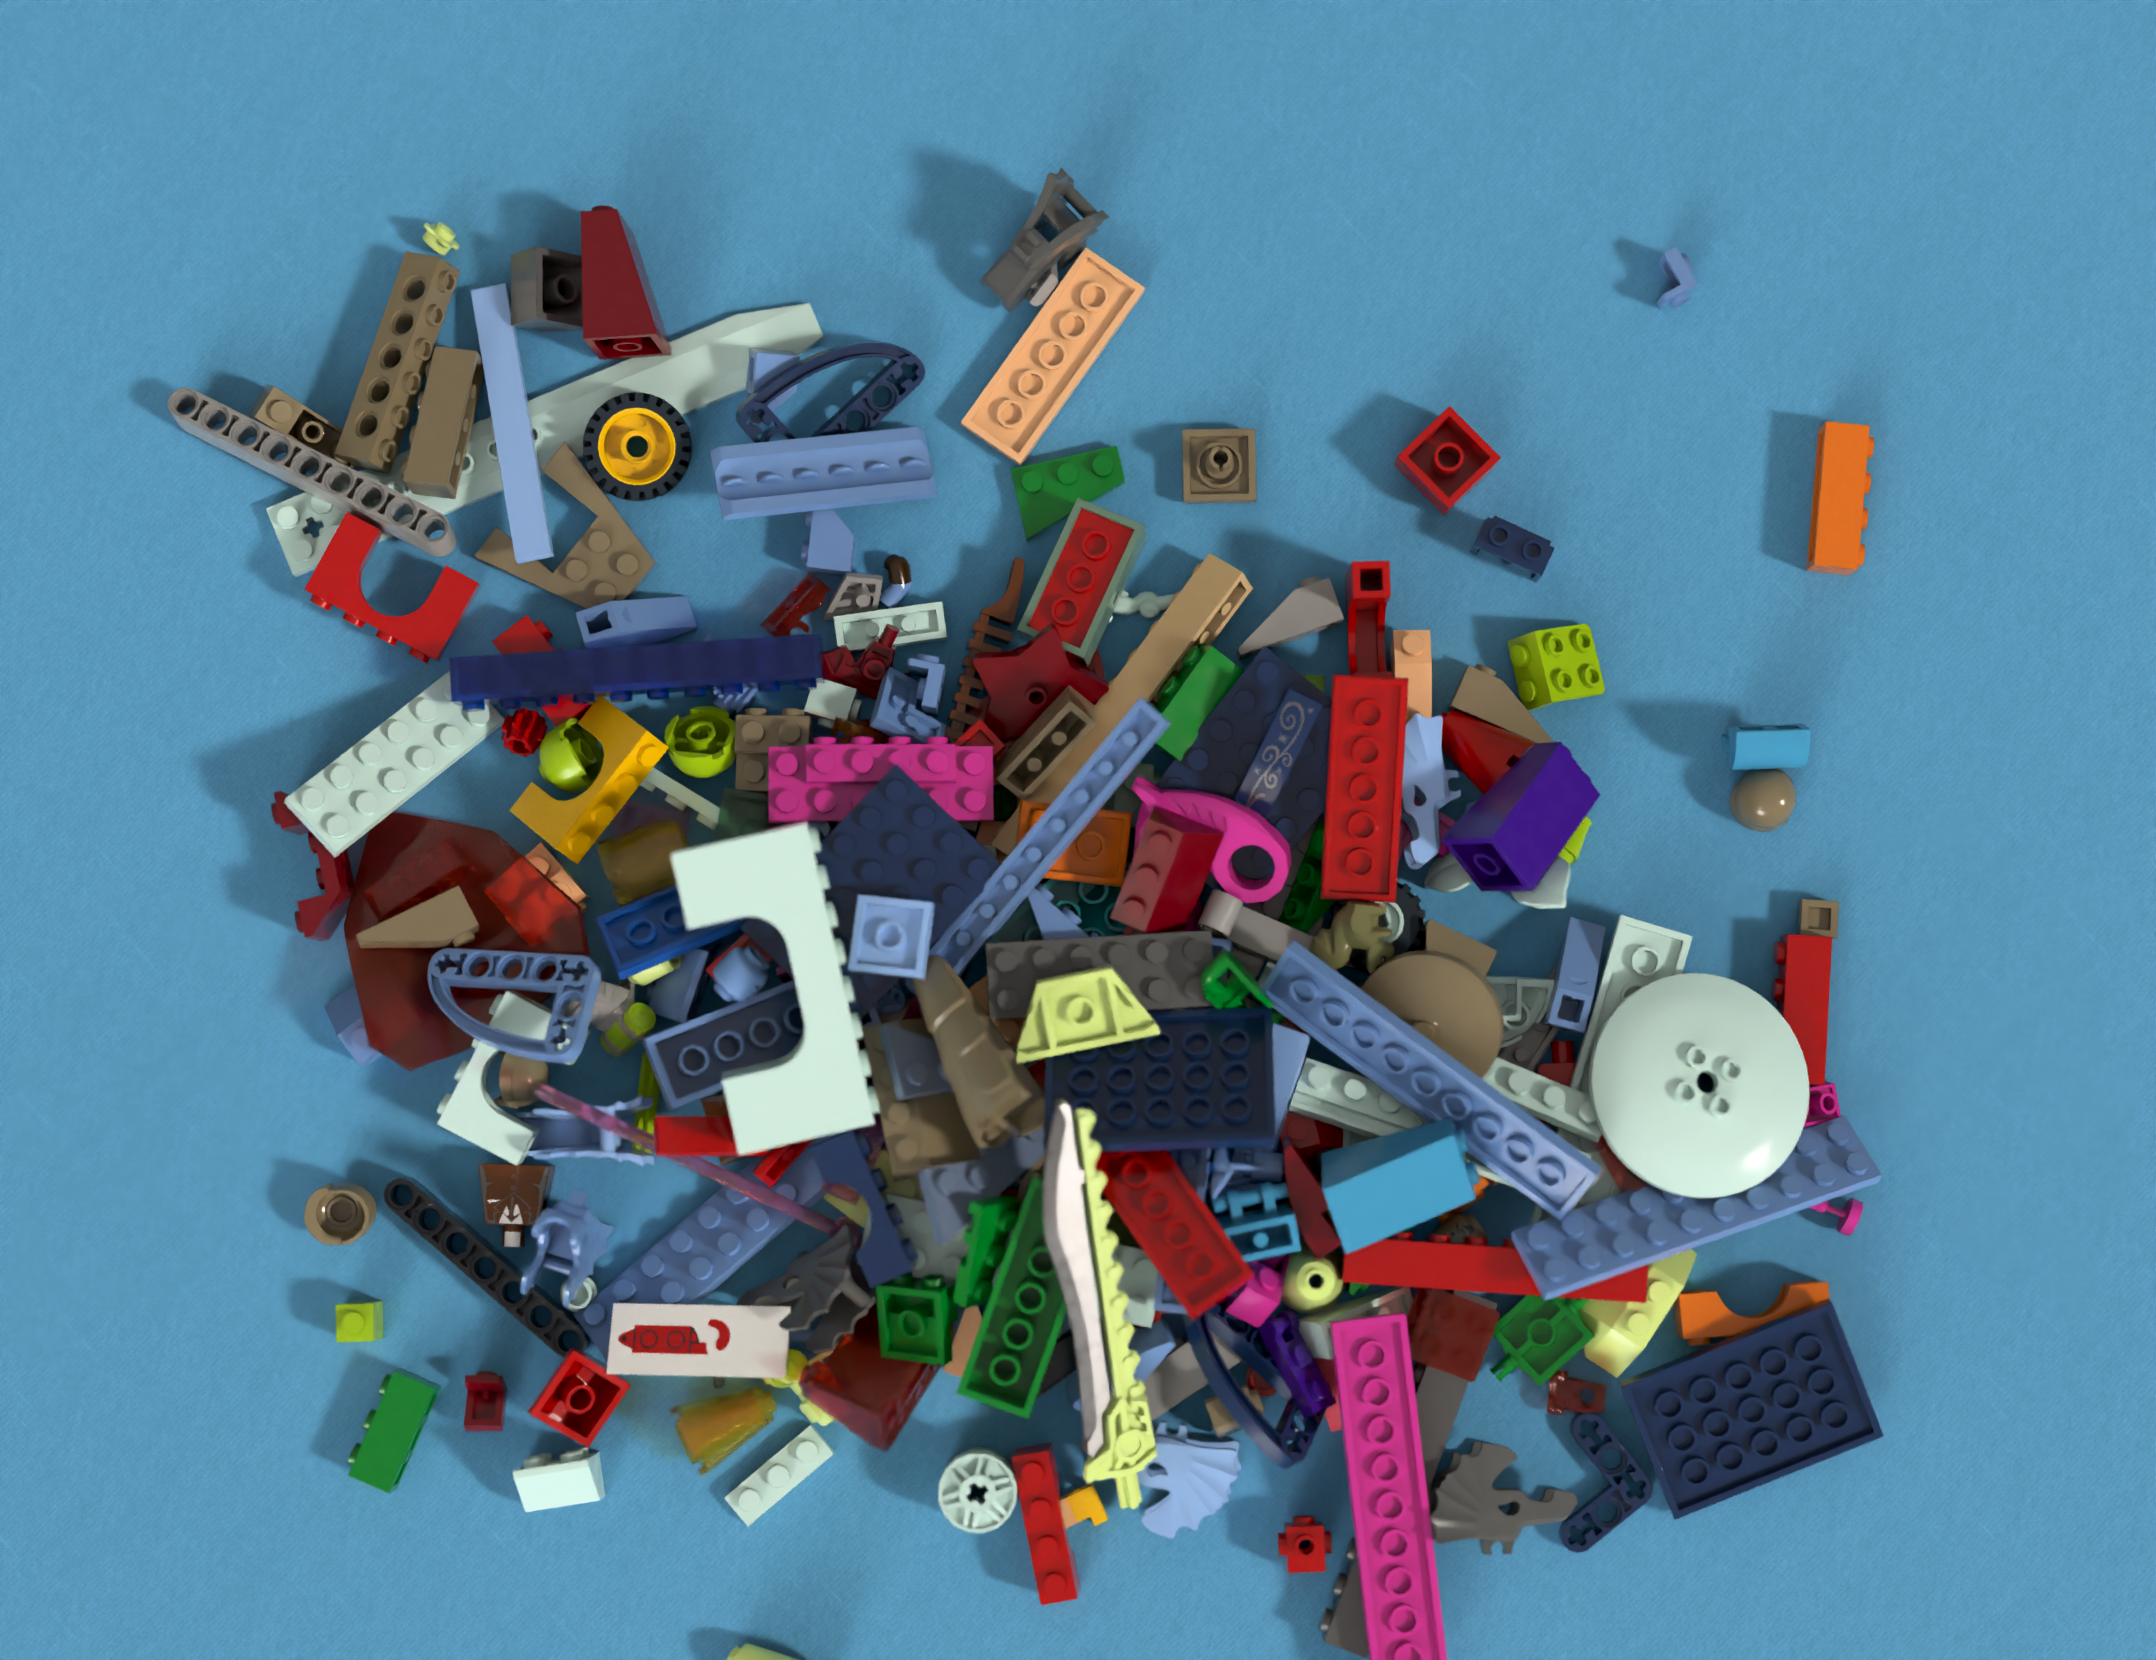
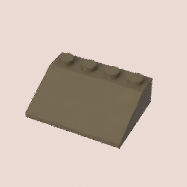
(920, 1129)

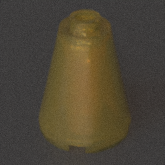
(721, 1424)

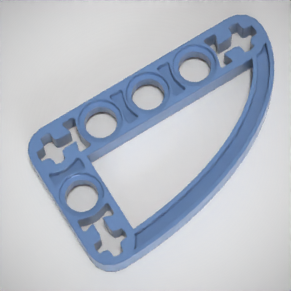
(564, 984)

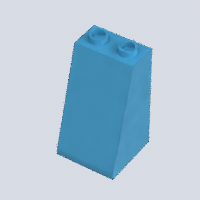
(1396, 1181)

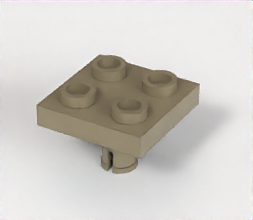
(1218, 466)

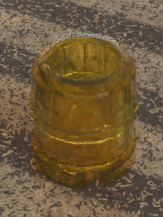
(641, 859)

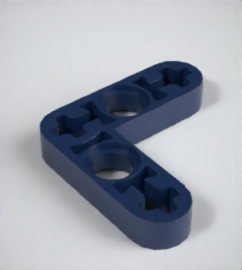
(1614, 1492)

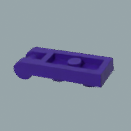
(1296, 1363)

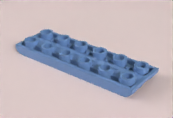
(822, 472)

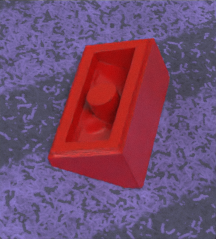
(778, 1161)

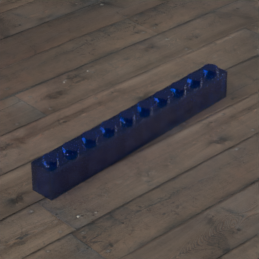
(637, 671)

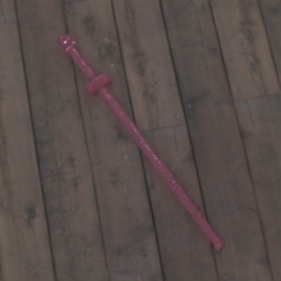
(700, 1165)

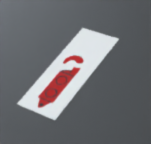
(698, 1340)

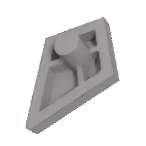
(1042, 287)
(855, 595)

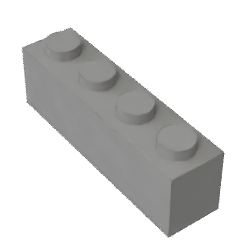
(1180, 1375)

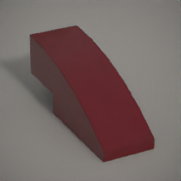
(1308, 1201)

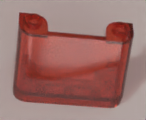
(865, 1390)

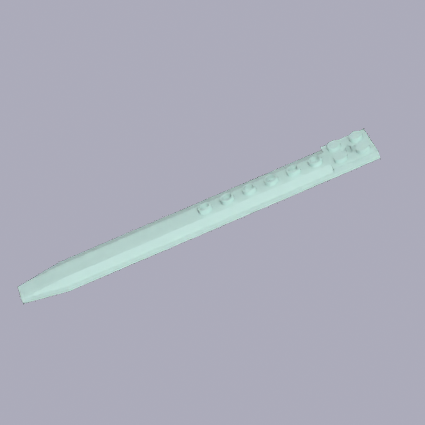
(696, 374)

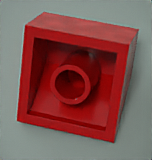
(579, 1397)

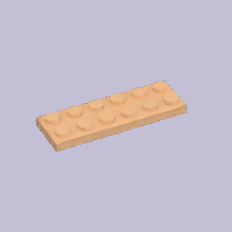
(1052, 356)

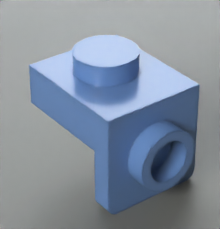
(1678, 272)

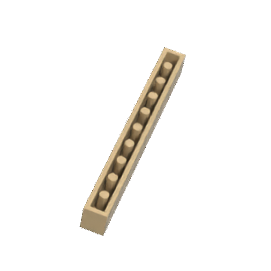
(1192, 618)

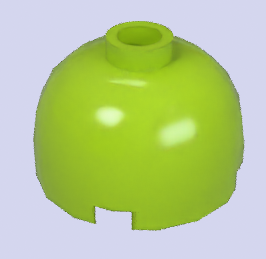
(702, 741)
(570, 757)

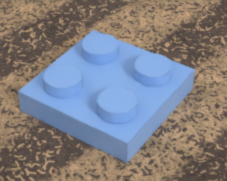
(891, 936)

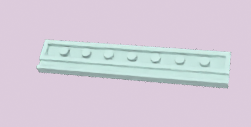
(1360, 1106)

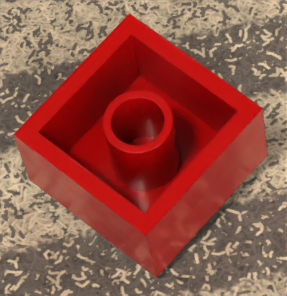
(1446, 460)

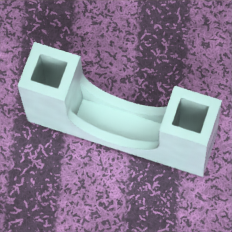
(470, 1108)

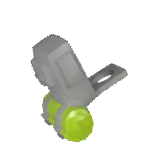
(618, 1016)

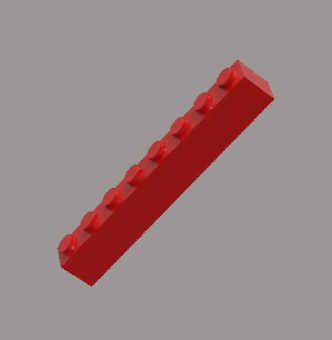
(1469, 1267)

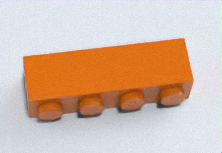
(1839, 498)

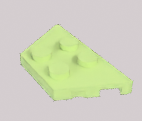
(1080, 1014)

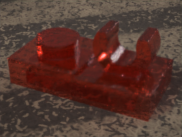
(803, 599)

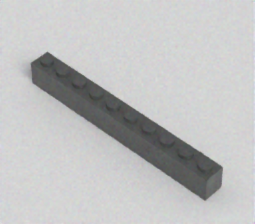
(1437, 1406)

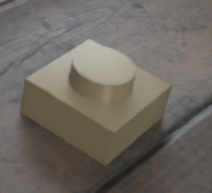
(1818, 918)

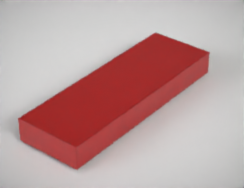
(696, 1136)

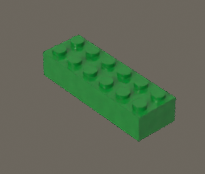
(1019, 1317)

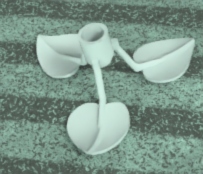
(1550, 892)

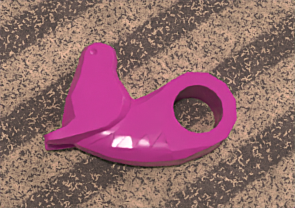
(1241, 828)

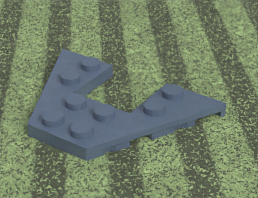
(949, 1188)

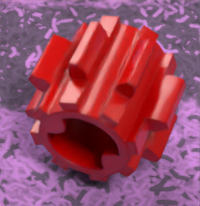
(523, 732)

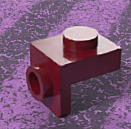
(485, 1402)

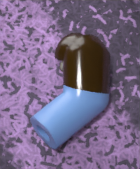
(900, 580)

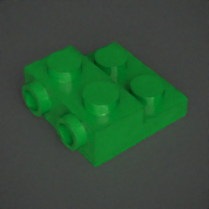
(916, 1318)

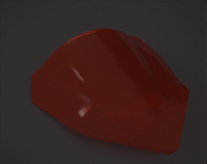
(512, 900)

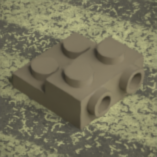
(757, 733)

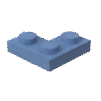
(896, 711)

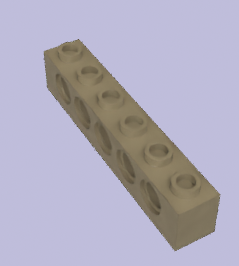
(397, 362)

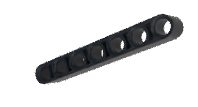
(470, 1259)

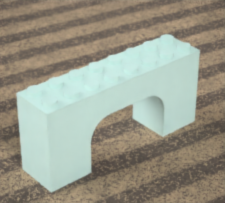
(822, 1080)

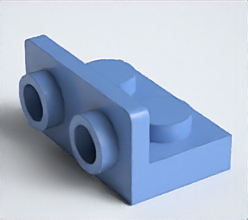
(932, 686)

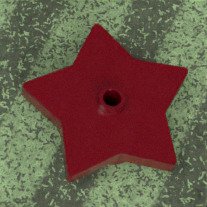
(1036, 666)

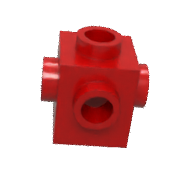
(1304, 1558)

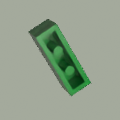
(1193, 697)
(393, 1429)

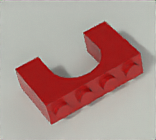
(339, 584)
(1365, 616)

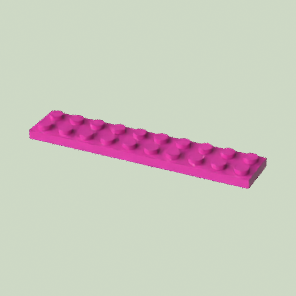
(1388, 1488)

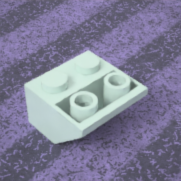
(560, 1481)

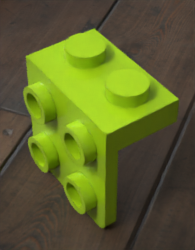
(1556, 666)

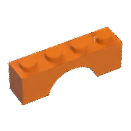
(1703, 1314)

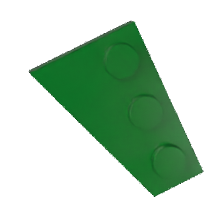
(1051, 487)
(986, 1240)

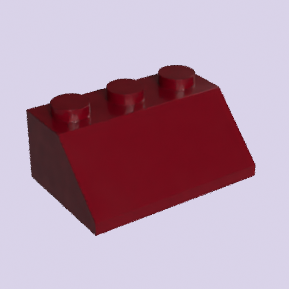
(1167, 873)

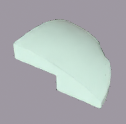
(1521, 1002)

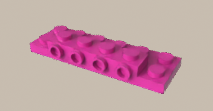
(830, 778)

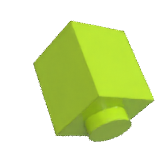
(359, 1321)

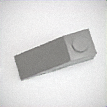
(1302, 613)

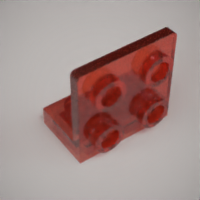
(1449, 1332)

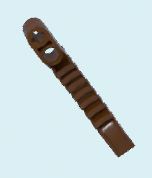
(1004, 613)

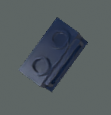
(1514, 546)

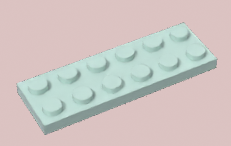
(389, 766)

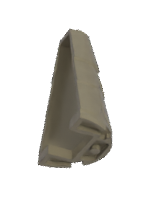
(989, 1085)

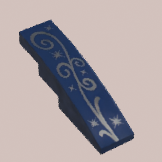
(1278, 752)

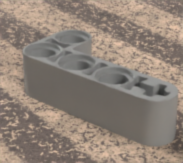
(1248, 928)

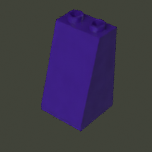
(1523, 820)

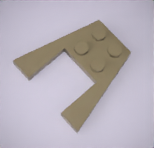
(603, 563)

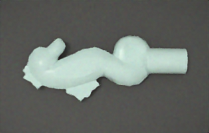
(1146, 602)

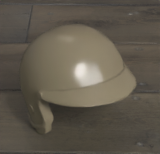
(1763, 799)
(519, 1080)
(340, 1213)

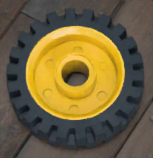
(607, 442)

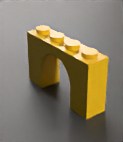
(578, 822)

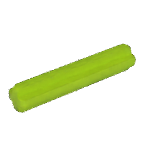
(647, 1086)

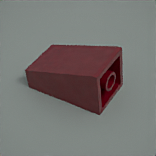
(616, 292)

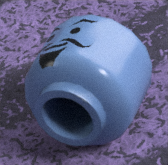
(741, 974)

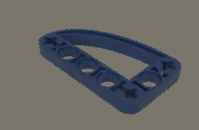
(861, 401)
(1234, 1399)

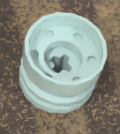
(985, 1468)

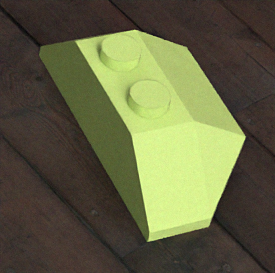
(1627, 1327)

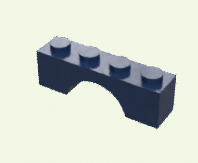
(847, 1162)

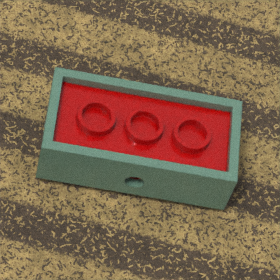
(1084, 578)

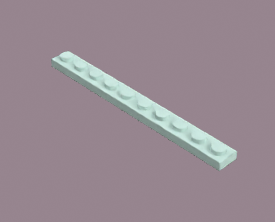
(1534, 1093)

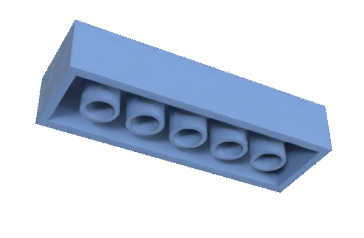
(694, 1054)

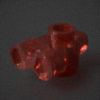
(1565, 1395)

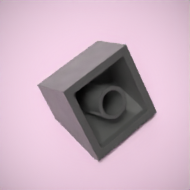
(546, 290)

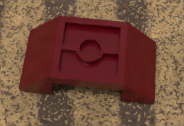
(321, 914)

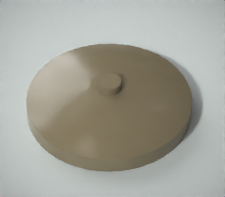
(1444, 1003)

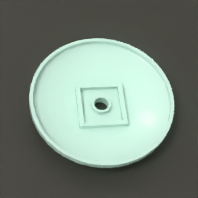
(1650, 1097)

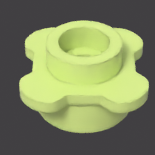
(439, 238)

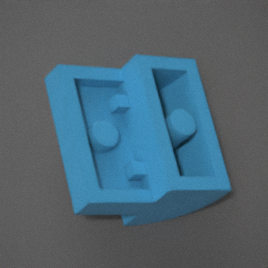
(1767, 746)

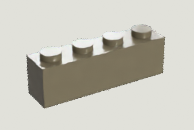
(443, 422)

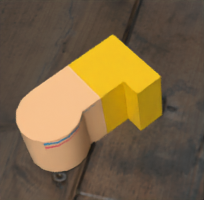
(1081, 1505)

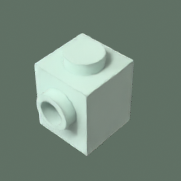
(832, 701)

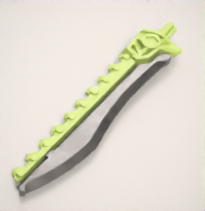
(1115, 1421)

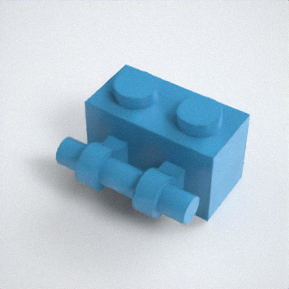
(1260, 1231)

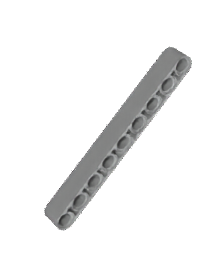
(322, 483)

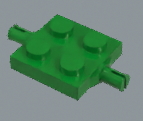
(1541, 1336)

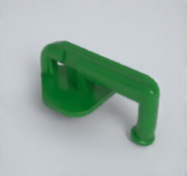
(1235, 987)

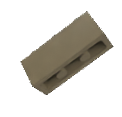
(1046, 743)

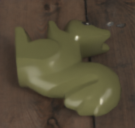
(1354, 928)

